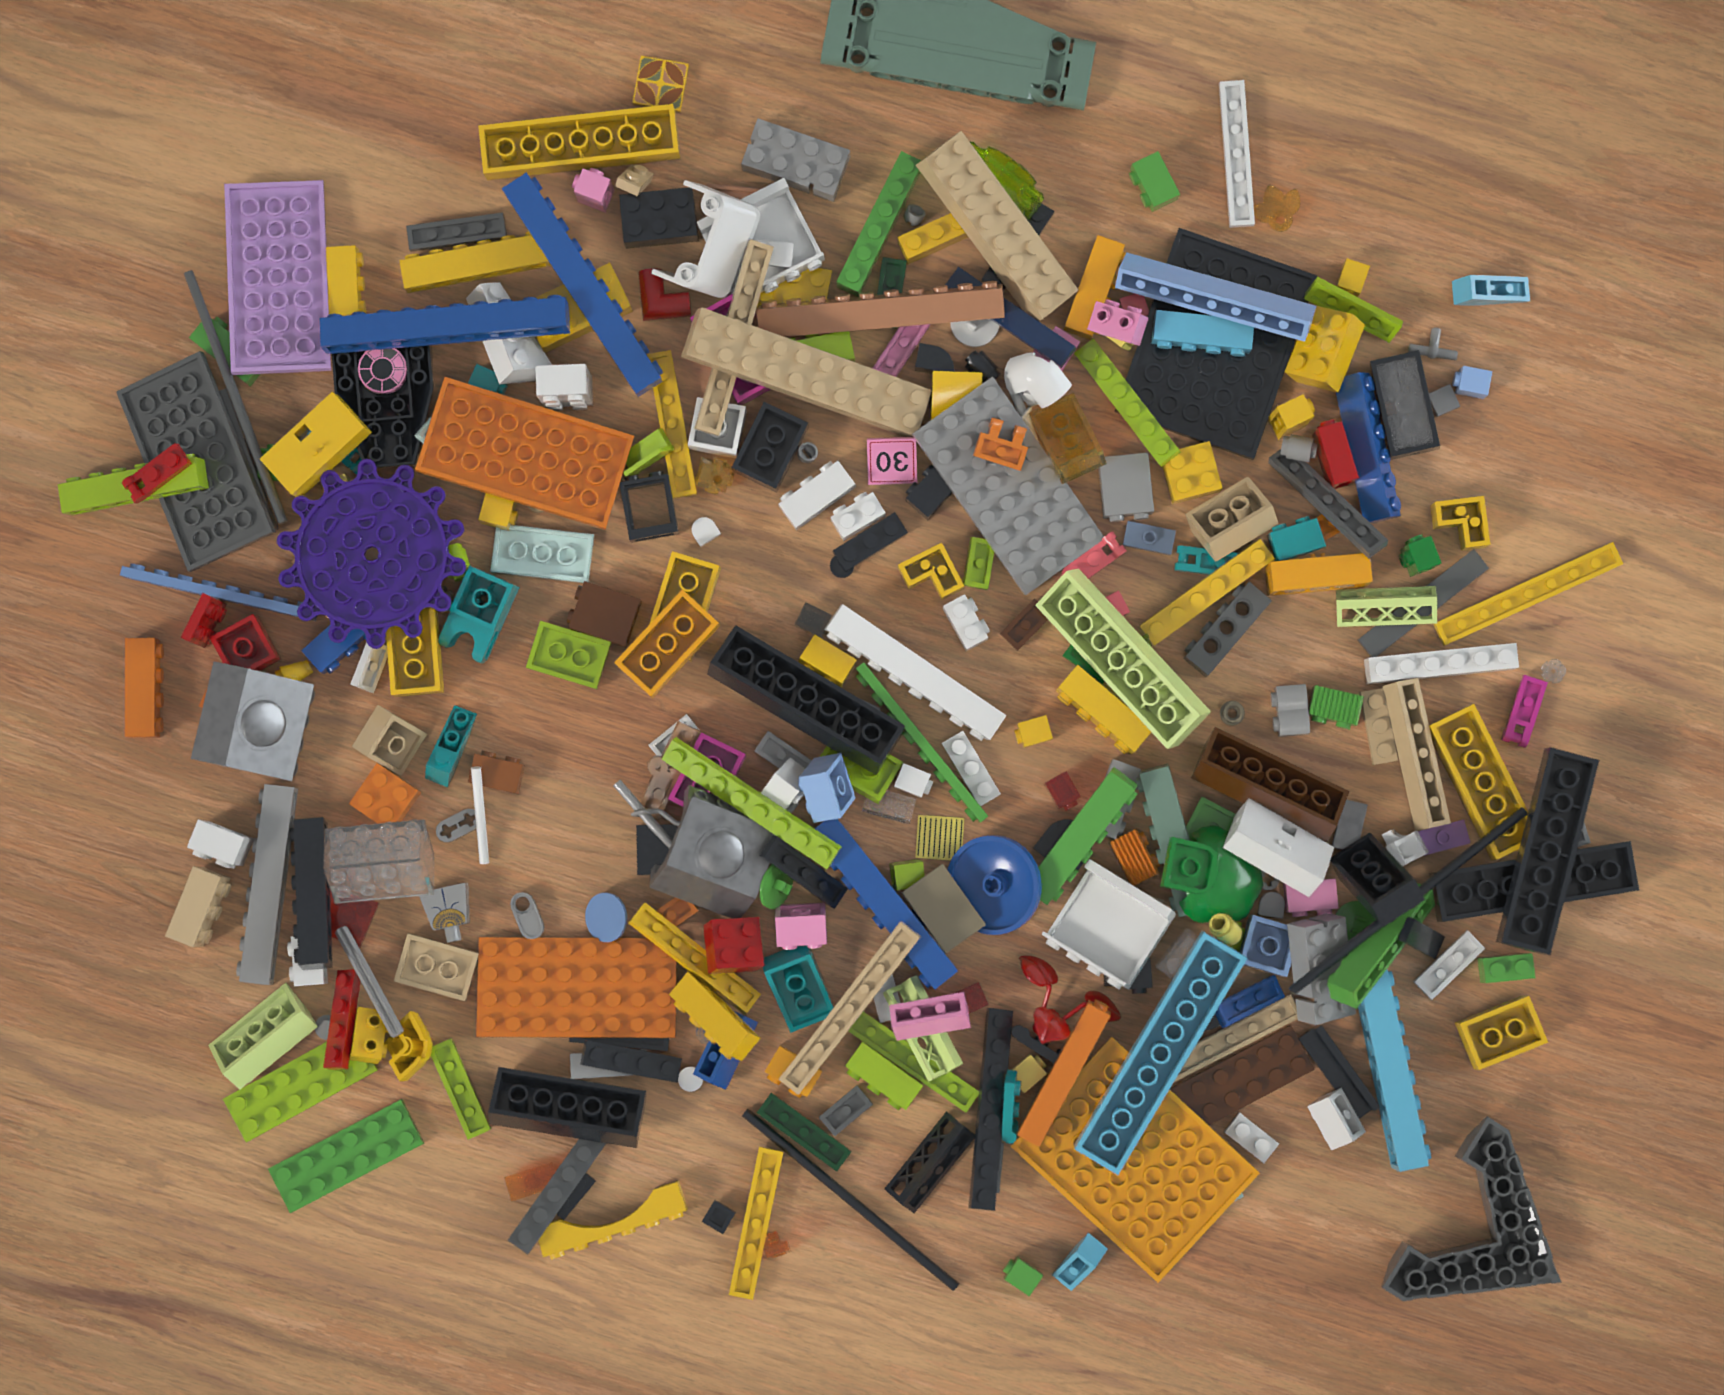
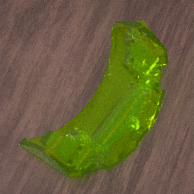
(1013, 178)

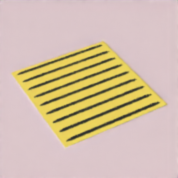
(938, 837)

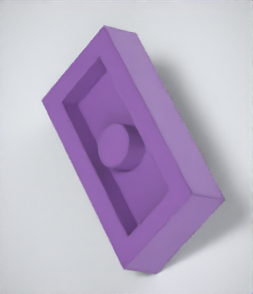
(1445, 836)

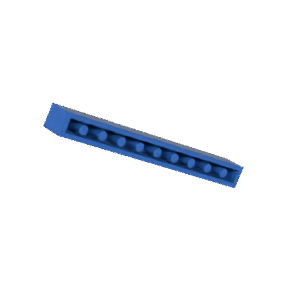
(582, 284)
(444, 324)

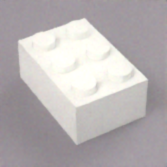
(564, 386)

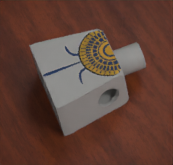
(448, 909)

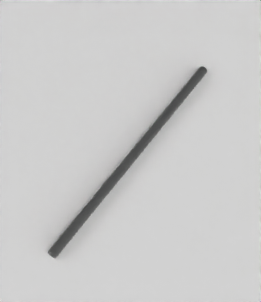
(235, 396)

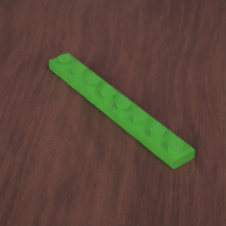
(926, 751)

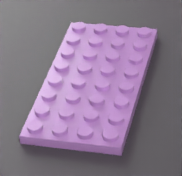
(276, 276)

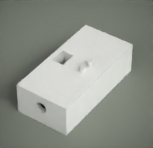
(1278, 847)

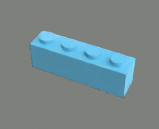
(1201, 332)

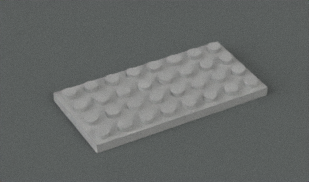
(1022, 514)

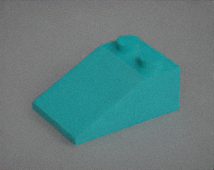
(798, 987)

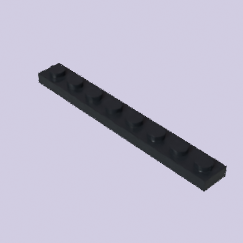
(990, 1109)

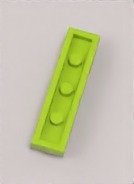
(1375, 320)
(460, 1089)

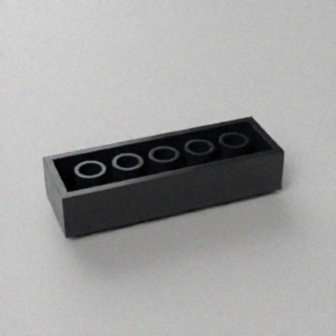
(567, 1107)

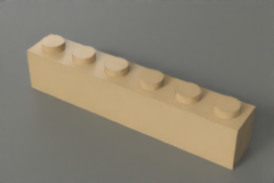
(1416, 754)

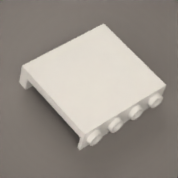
(780, 222)
(1109, 926)

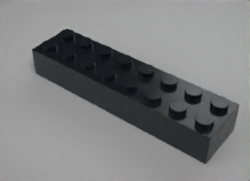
(805, 700)
(1547, 851)
(1485, 887)

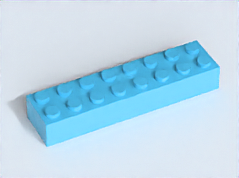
(1392, 1077)

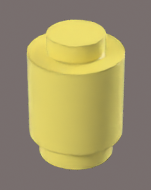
(1225, 929)

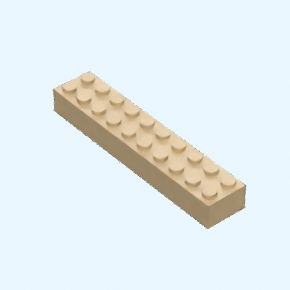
(805, 373)

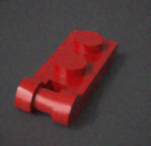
(157, 473)

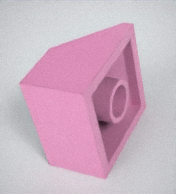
(801, 925)

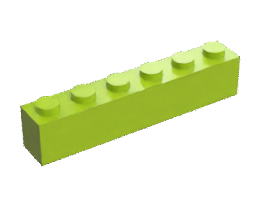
(107, 491)

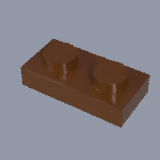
(1024, 626)

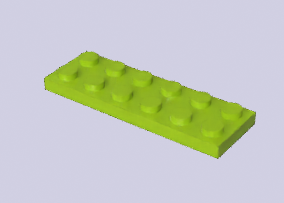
(290, 1091)

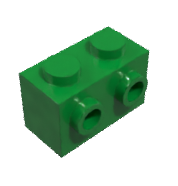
(1419, 555)

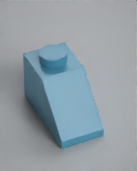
(1080, 1262)

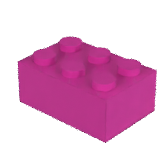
(718, 752)

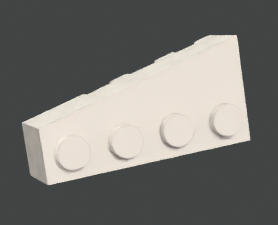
(514, 357)

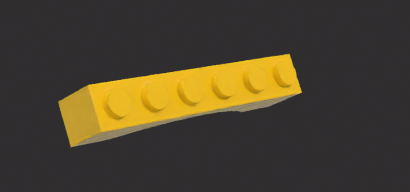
(564, 1235)

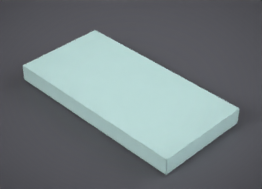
(542, 553)

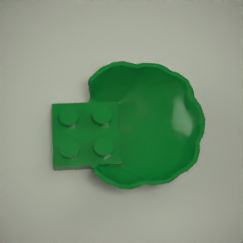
(1210, 876)

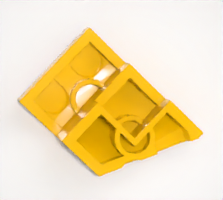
(951, 387)

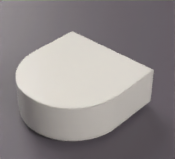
(704, 530)

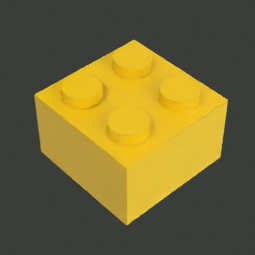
(1192, 473)

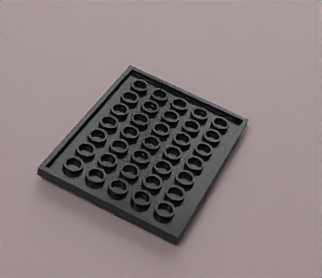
(1217, 394)

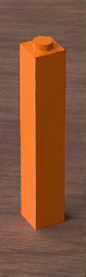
(1064, 1072)

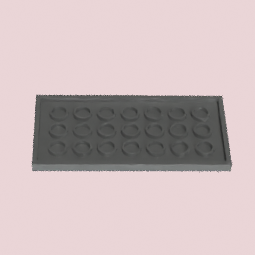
(187, 409)

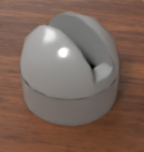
(914, 214)
(811, 451)

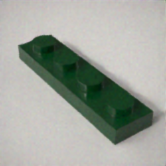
(804, 1132)

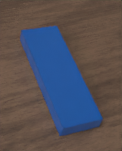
(1249, 1001)

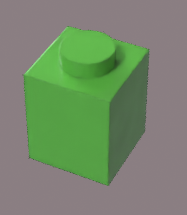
(1022, 1275)

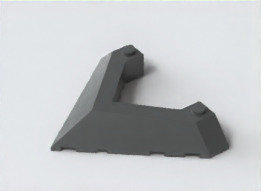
(1517, 1247)

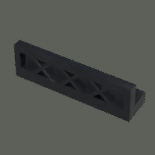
(1337, 1069)
(933, 1165)

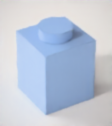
(1472, 382)

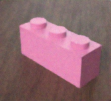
(929, 1016)

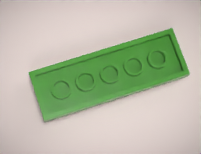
(346, 1156)

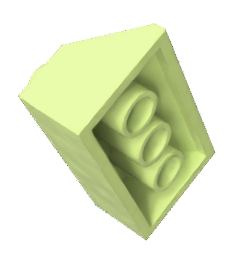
(262, 1036)

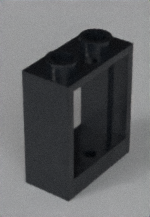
(651, 532)

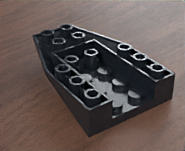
(391, 416)

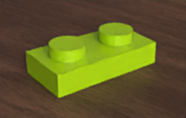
(978, 564)

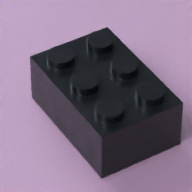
(659, 218)
(770, 447)

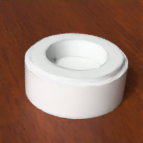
(689, 1081)

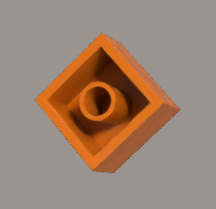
(385, 796)

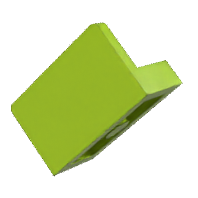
(647, 452)

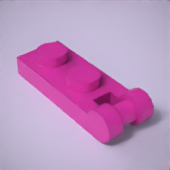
(1524, 710)

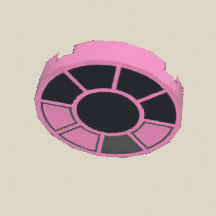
(382, 370)

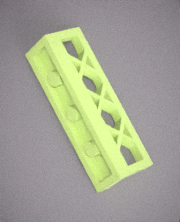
(1386, 597)
(938, 1046)

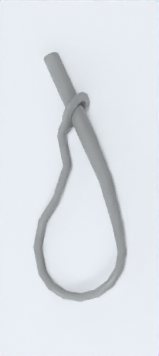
(645, 814)

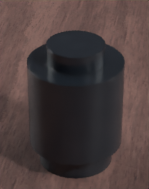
(983, 364)

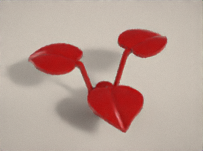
(1048, 1023)

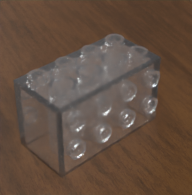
(379, 861)

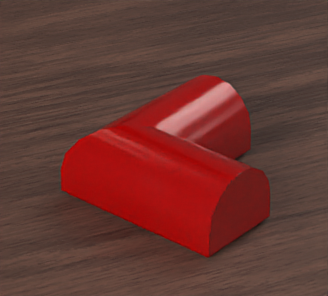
(657, 304)

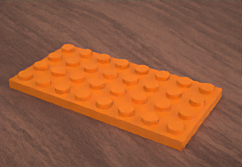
(524, 453)
(574, 988)

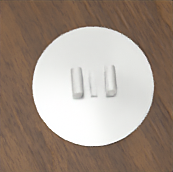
(975, 332)

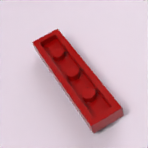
(342, 1020)

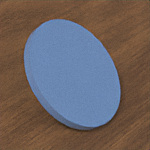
(606, 917)

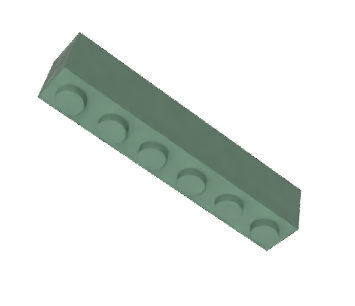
(1166, 816)

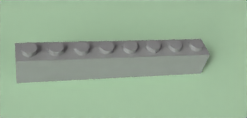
(268, 884)

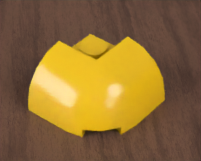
(410, 1048)

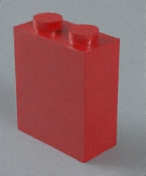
(1335, 454)

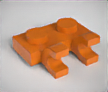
(999, 450)

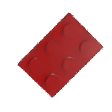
(204, 620)

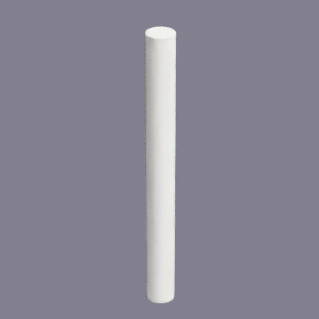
(480, 815)

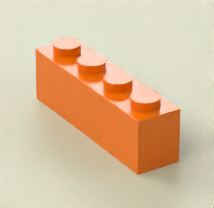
(143, 688)

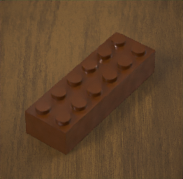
(1278, 785)

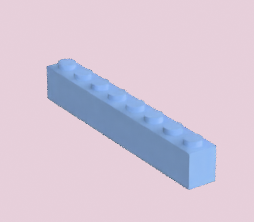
(1215, 296)

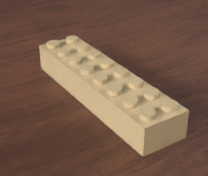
(997, 227)

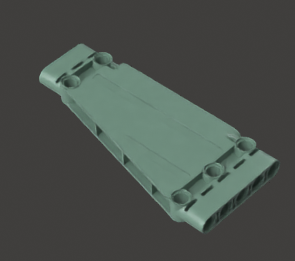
(959, 48)

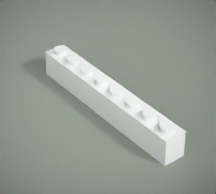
(914, 672)

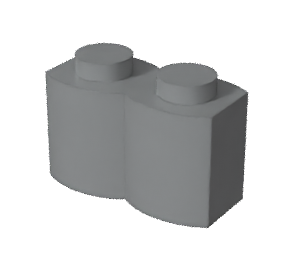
(1291, 710)

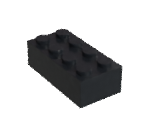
(1377, 879)

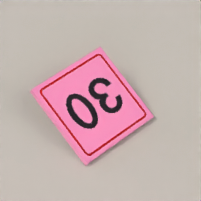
(892, 460)

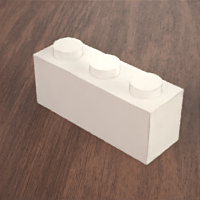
(816, 494)

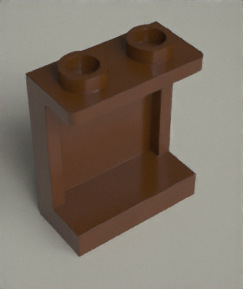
(604, 613)

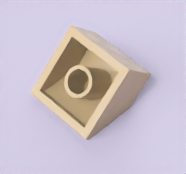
(389, 740)

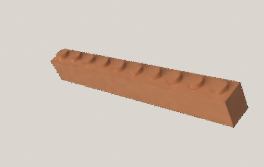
(883, 310)

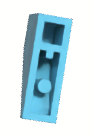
(1490, 290)

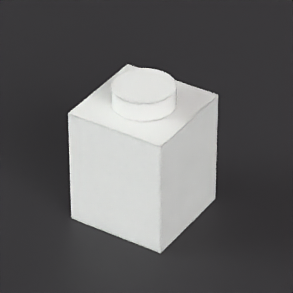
(913, 781)

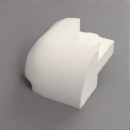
(1035, 380)

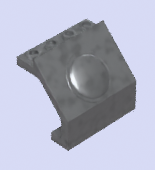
(253, 721)
(713, 856)

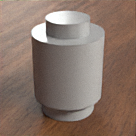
(1299, 448)

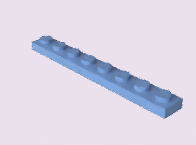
(230, 593)

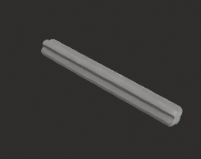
(369, 981)

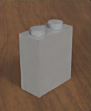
(1126, 487)

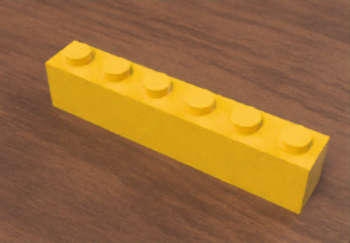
(471, 263)

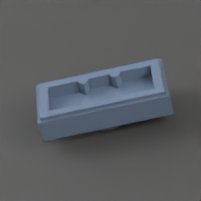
(1149, 538)

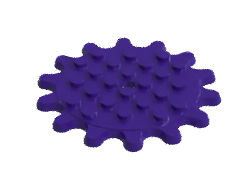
(334, 545)

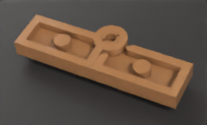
(664, 775)

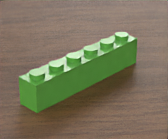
(879, 225)
(1083, 832)
(1371, 959)

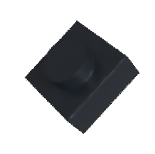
(718, 1216)

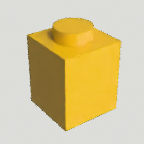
(1352, 276)
(1033, 731)

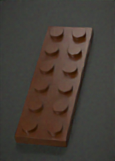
(1245, 1076)

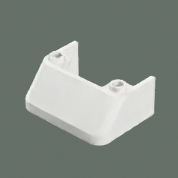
(725, 246)

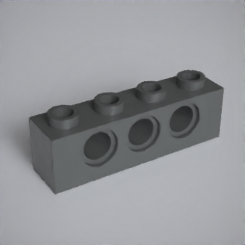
(1256, 603)

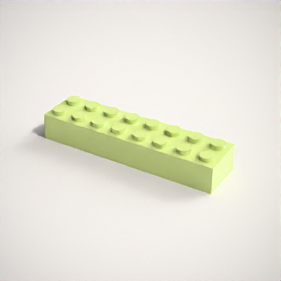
(1123, 658)

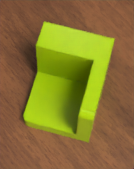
(906, 873)

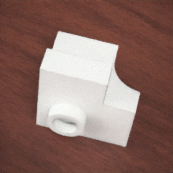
(1405, 847)

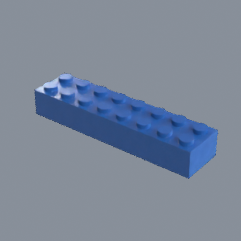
(886, 904)

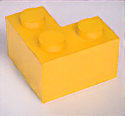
(1467, 515)
(932, 565)

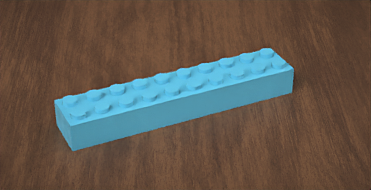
(1160, 1052)

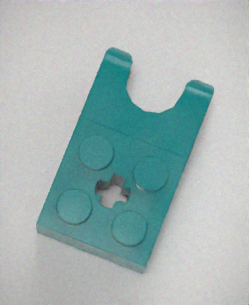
(473, 617)

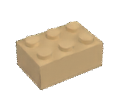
(1232, 518)
(198, 907)

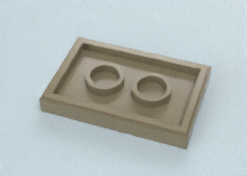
(943, 908)

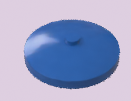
(998, 881)

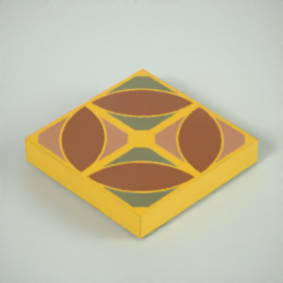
(660, 83)

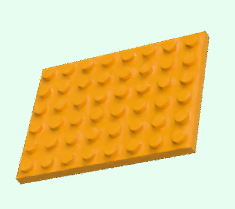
(1168, 1187)

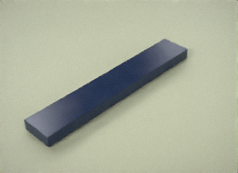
(1023, 326)

